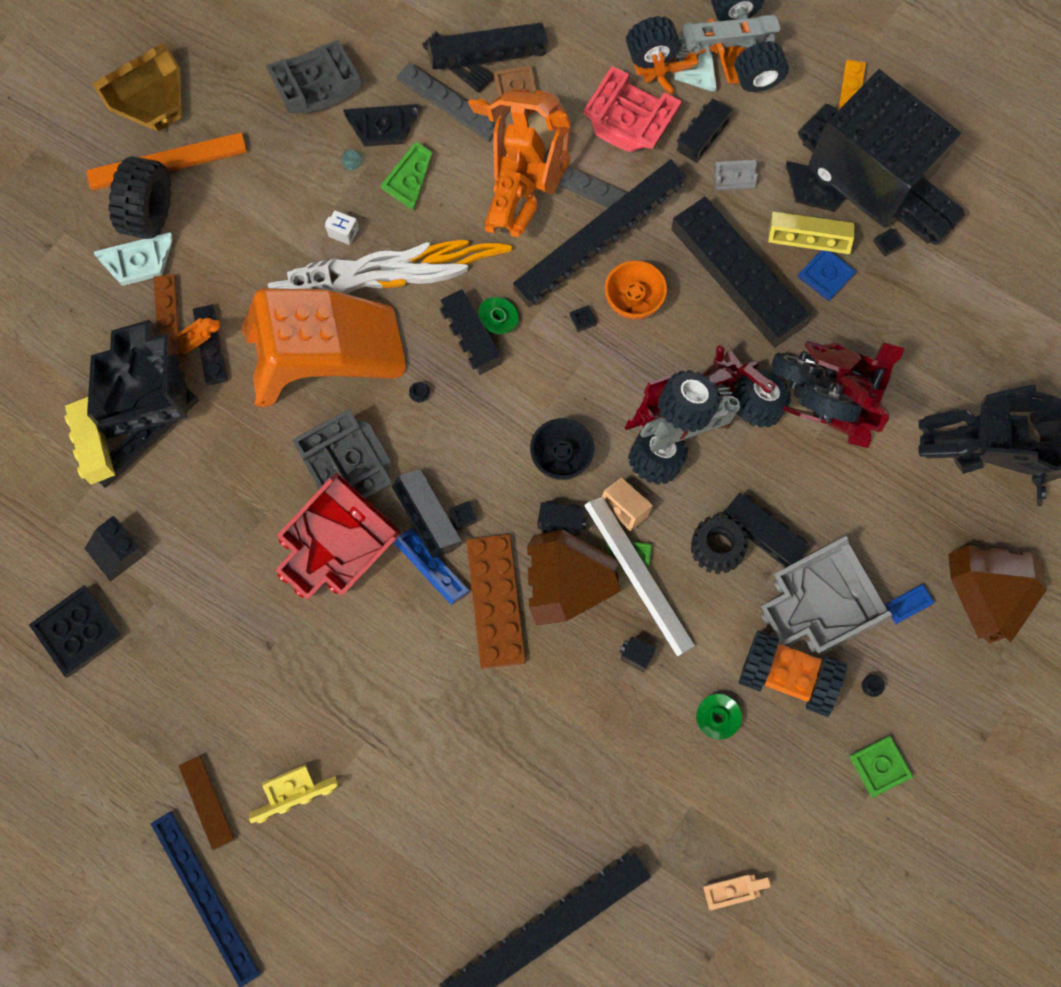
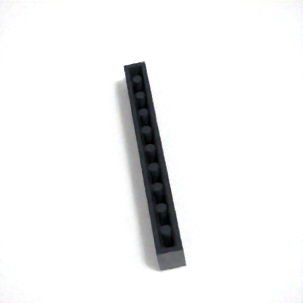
(599, 233)
(553, 926)

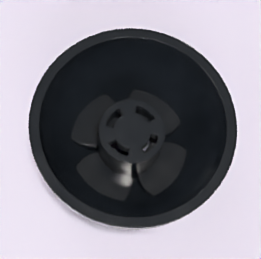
(562, 439)

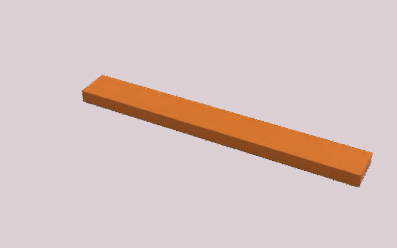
(177, 158)

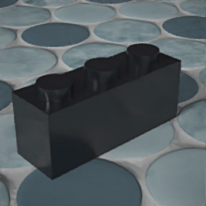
(703, 130)

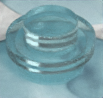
(350, 160)

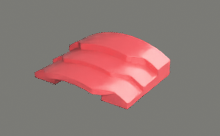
(627, 114)

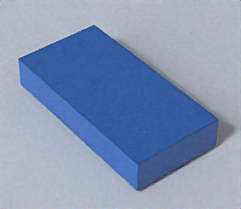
(909, 604)

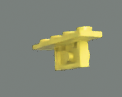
(290, 789)

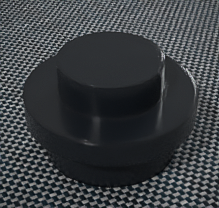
(419, 392)
(873, 685)

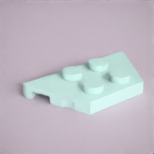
(701, 74)
(137, 259)

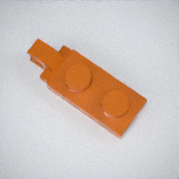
(196, 334)

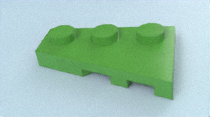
(408, 176)

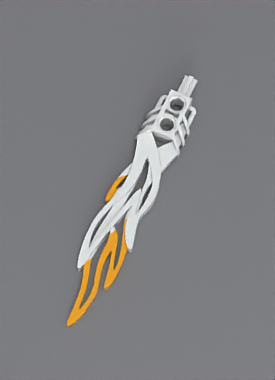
(396, 267)

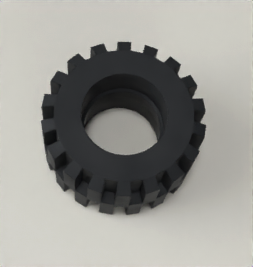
(723, 527)

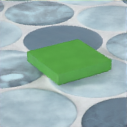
(881, 766)

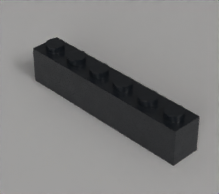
(487, 46)

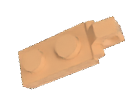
(734, 891)

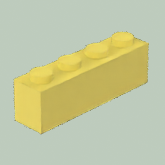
(811, 232)
(89, 444)

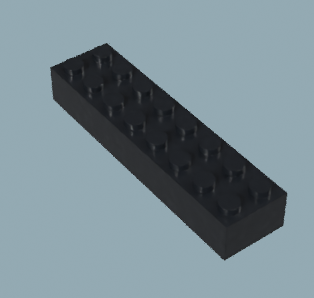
(740, 272)

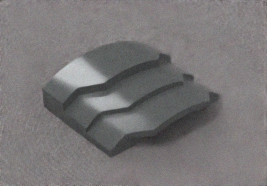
(315, 78)
(348, 449)

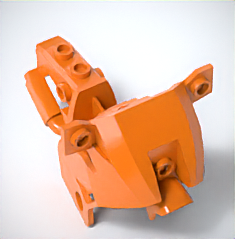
(521, 154)

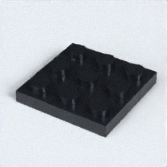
(75, 631)

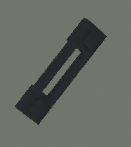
(476, 79)

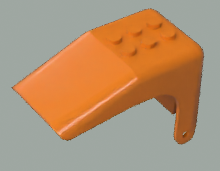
(319, 335)

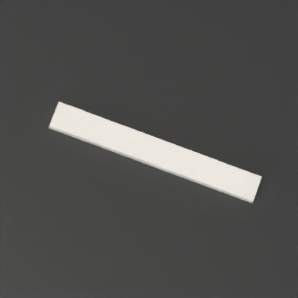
(639, 576)

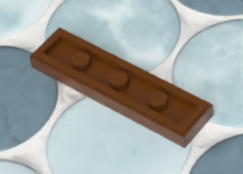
(206, 803)

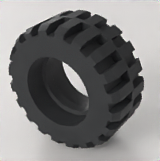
(139, 197)

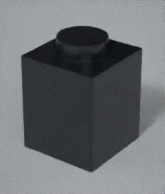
(637, 654)

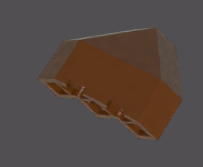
(567, 576)
(997, 589)

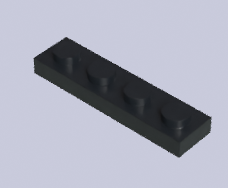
(211, 350)

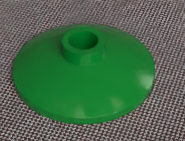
(500, 309)
(726, 708)

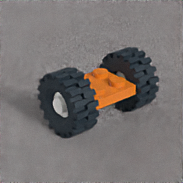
(793, 673)

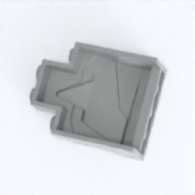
(825, 600)

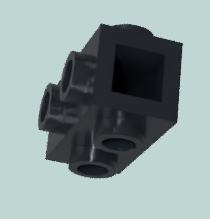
(560, 517)

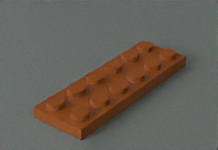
(495, 602)

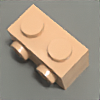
(627, 503)

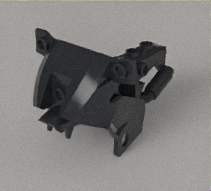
(1002, 437)

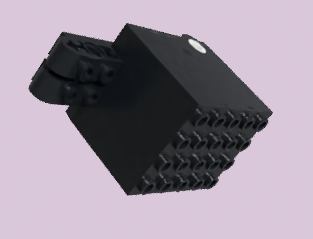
(883, 155)

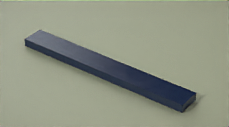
(206, 899)

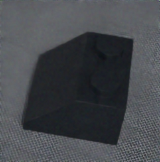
(113, 548)

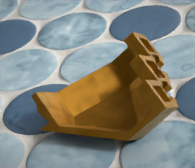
(145, 89)

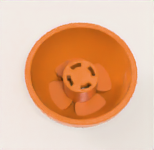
(632, 281)

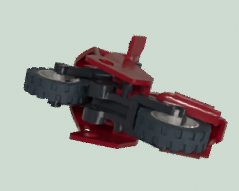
(840, 386)

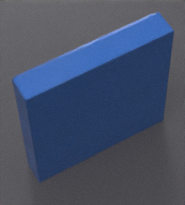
(826, 274)

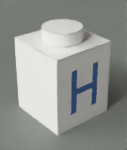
(341, 227)

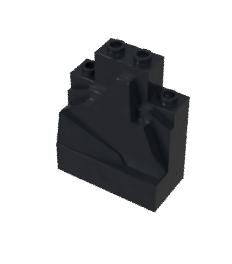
(136, 381)

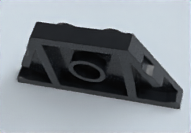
(382, 124)
(810, 191)

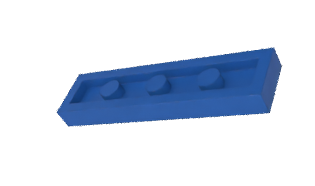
(433, 569)

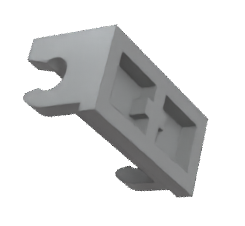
(735, 175)

